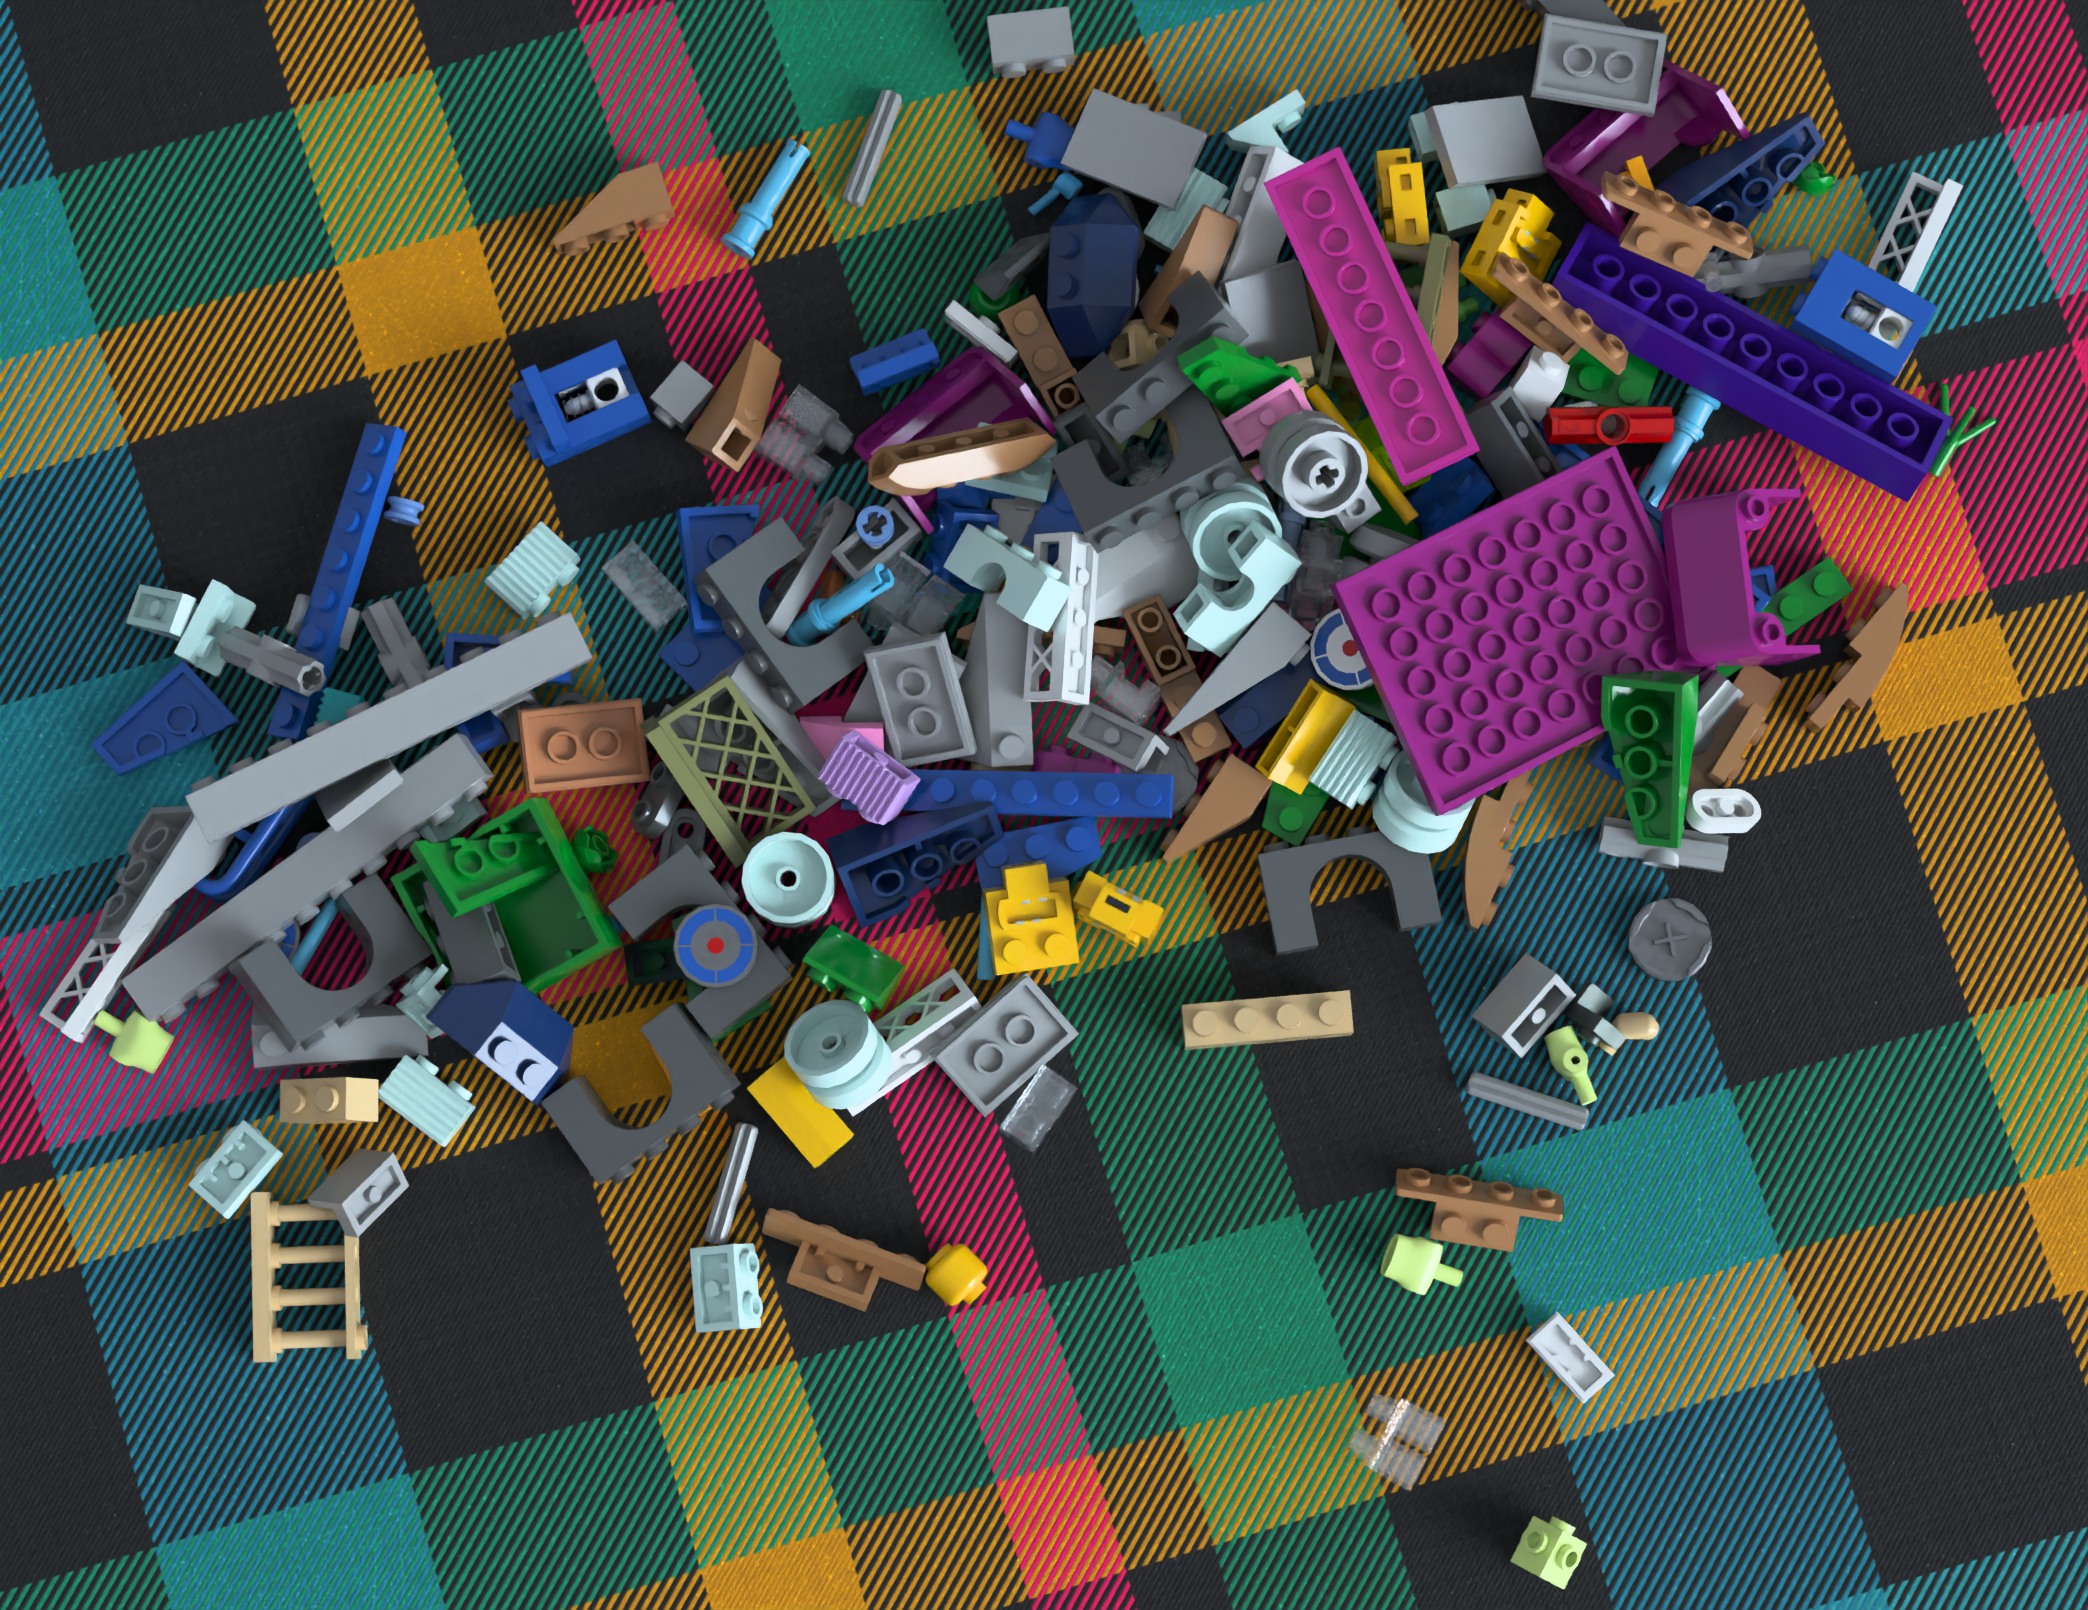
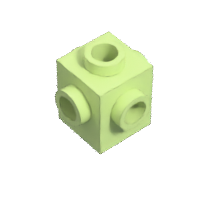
(1549, 1550)

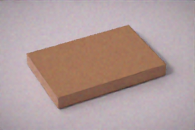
(582, 746)

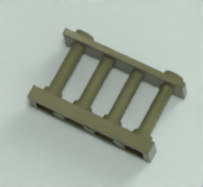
(1424, 297)

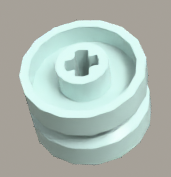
(1220, 519)
(1406, 815)
(792, 905)
(838, 1054)

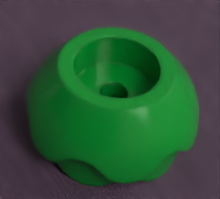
(1814, 179)
(983, 305)
(594, 850)

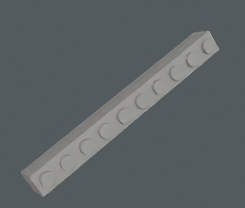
(389, 727)
(306, 880)

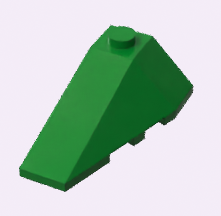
(1652, 736)

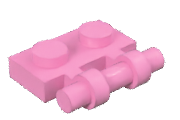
(1253, 422)

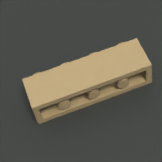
(1267, 1020)

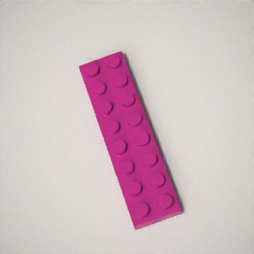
(1371, 316)

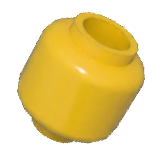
(956, 1274)

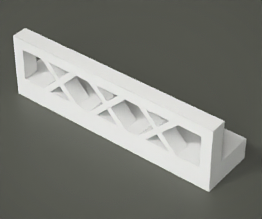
(1926, 236)
(1073, 628)
(107, 984)
(915, 1042)

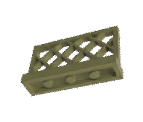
(698, 789)

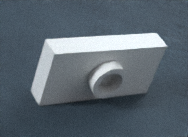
(981, 333)
(1569, 1357)

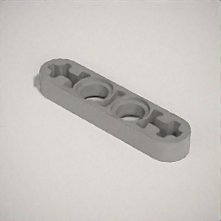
(807, 567)

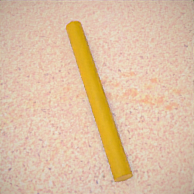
(1375, 470)

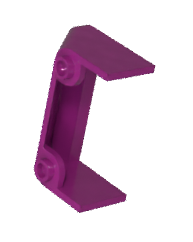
(1685, 112)
(955, 399)
(1713, 581)

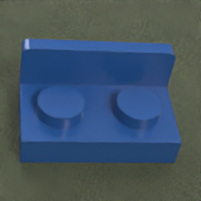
(895, 362)
(1450, 495)
(948, 526)

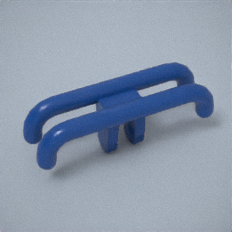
(256, 853)

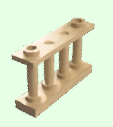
(269, 1297)

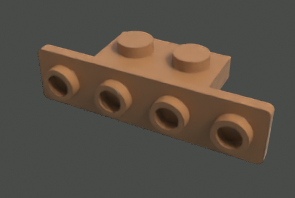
(1670, 230)
(1551, 321)
(1737, 729)
(1477, 1210)
(837, 1263)

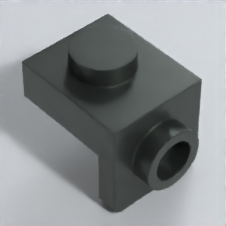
(1588, 1013)

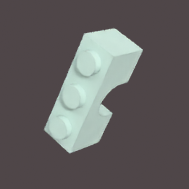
(1457, 209)
(1030, 589)
(1221, 617)

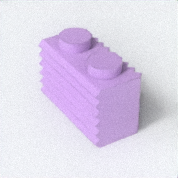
(867, 778)

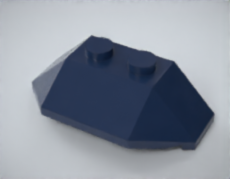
(1091, 274)
(509, 1034)

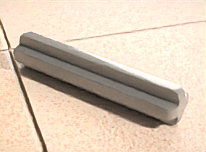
(872, 148)
(1527, 1101)
(731, 1183)

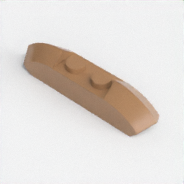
(958, 457)

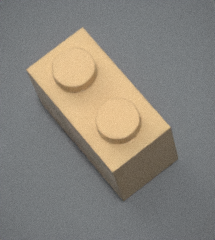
(329, 1100)

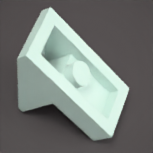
(1262, 127)
(162, 611)

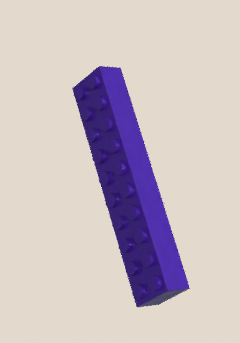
(1753, 364)

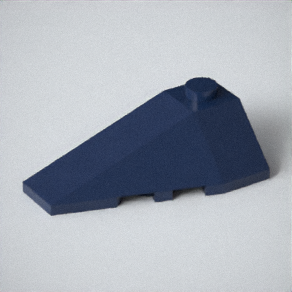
(1746, 175)
(1261, 709)
(898, 860)

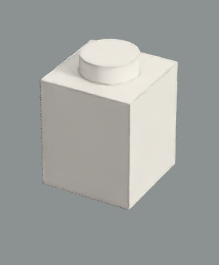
(1539, 381)

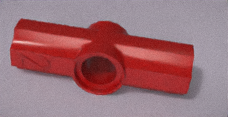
(1633, 424)

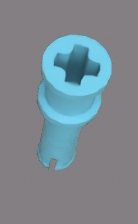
(756, 216)
(1687, 429)
(825, 614)

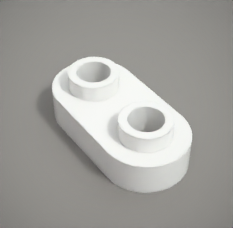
(1722, 811)

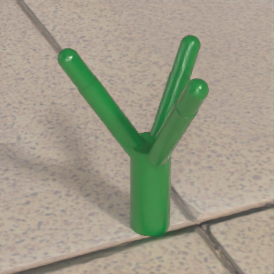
(1955, 439)

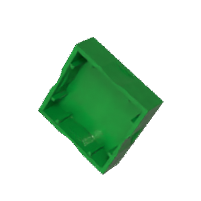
(549, 924)

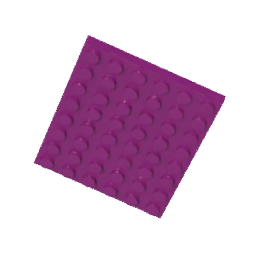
(1508, 621)

